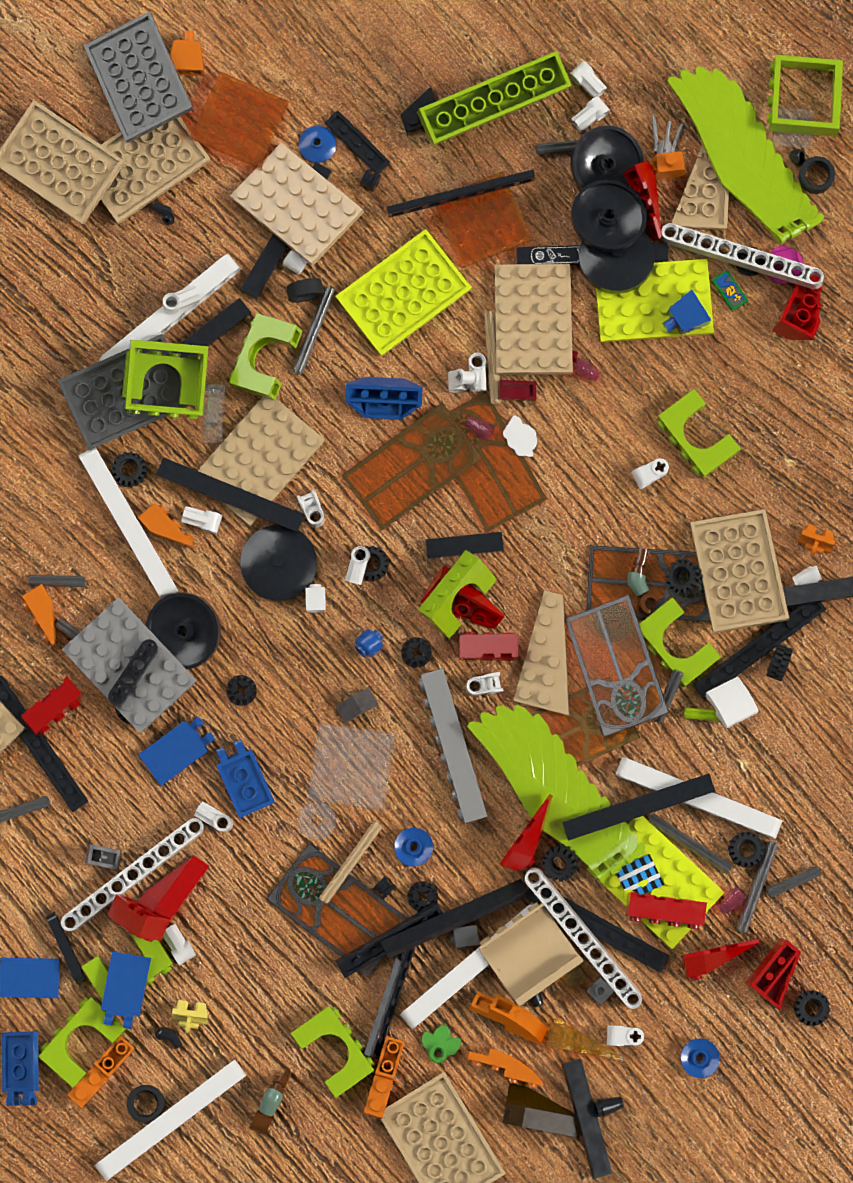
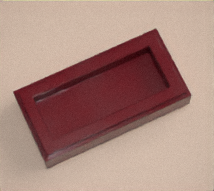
(517, 390)

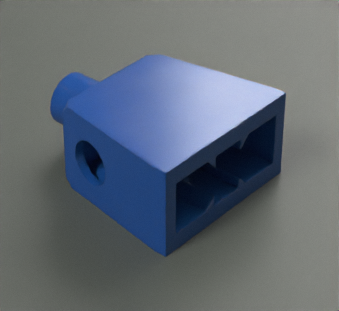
(687, 315)

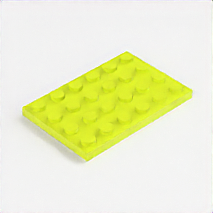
(403, 292)
(643, 310)
(679, 874)

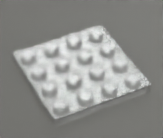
(351, 766)

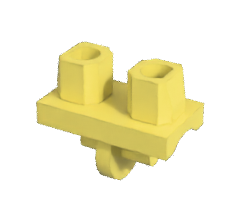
(189, 1018)

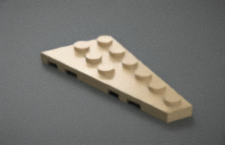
(704, 198)
(545, 666)

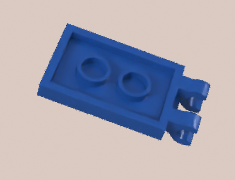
(176, 751)
(244, 780)
(29, 977)
(125, 987)
(20, 1067)

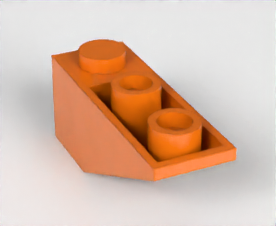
(160, 525)
(42, 607)

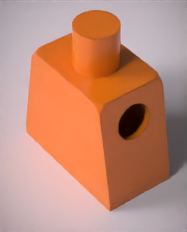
(188, 55)
(669, 165)

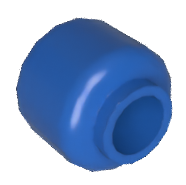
(369, 643)

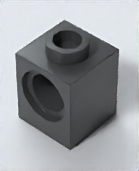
(464, 936)
(599, 990)

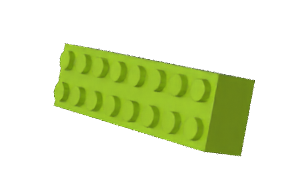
(494, 98)

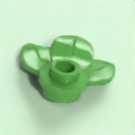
(440, 1040)

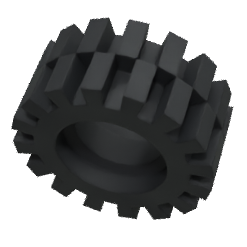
(129, 480)
(383, 563)
(674, 572)
(779, 662)
(757, 845)
(567, 855)
(823, 1008)

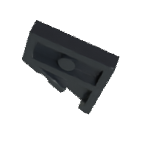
(410, 117)

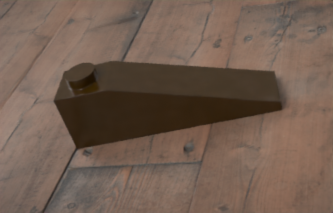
(534, 1111)

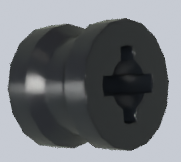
(370, 180)
(384, 887)

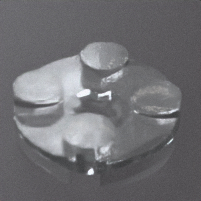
(309, 812)

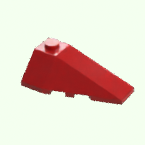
(643, 181)

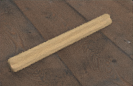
(490, 330)
(350, 862)

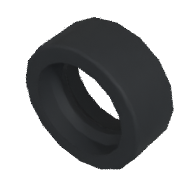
(816, 160)
(305, 290)
(160, 1103)

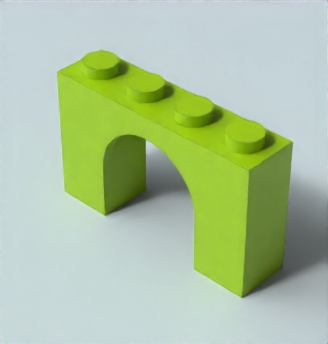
(262, 332)
(186, 367)
(703, 460)
(438, 605)
(653, 630)
(160, 963)
(57, 1054)
(357, 1065)

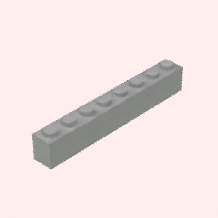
(453, 745)

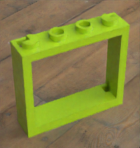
(802, 126)
(171, 411)

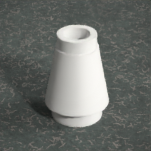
(807, 576)

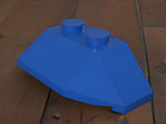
(383, 397)

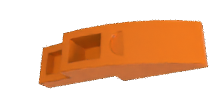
(514, 1017)
(513, 1070)
(101, 1072)
(384, 1077)

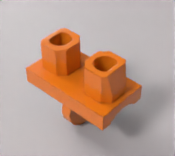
(815, 542)

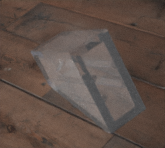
(213, 414)

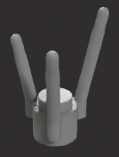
(665, 145)

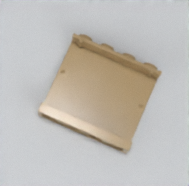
(529, 954)

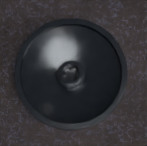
(604, 155)
(608, 215)
(618, 270)
(278, 563)
(186, 627)

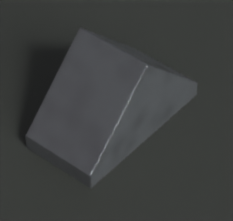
(357, 705)
(102, 857)

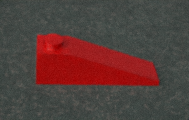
(800, 313)
(469, 603)
(526, 845)
(174, 889)
(705, 961)

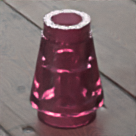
(586, 370)
(481, 428)
(732, 900)

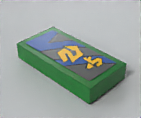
(729, 290)

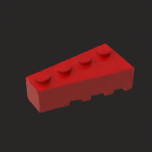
(665, 909)

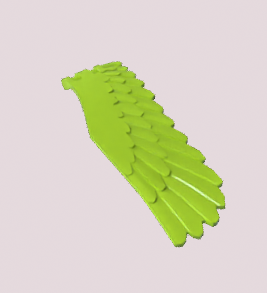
(743, 155)
(540, 767)

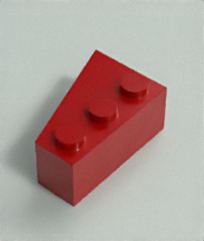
(52, 707)
(138, 918)

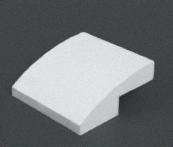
(732, 702)

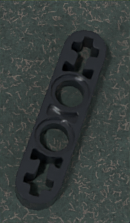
(131, 671)
(66, 948)

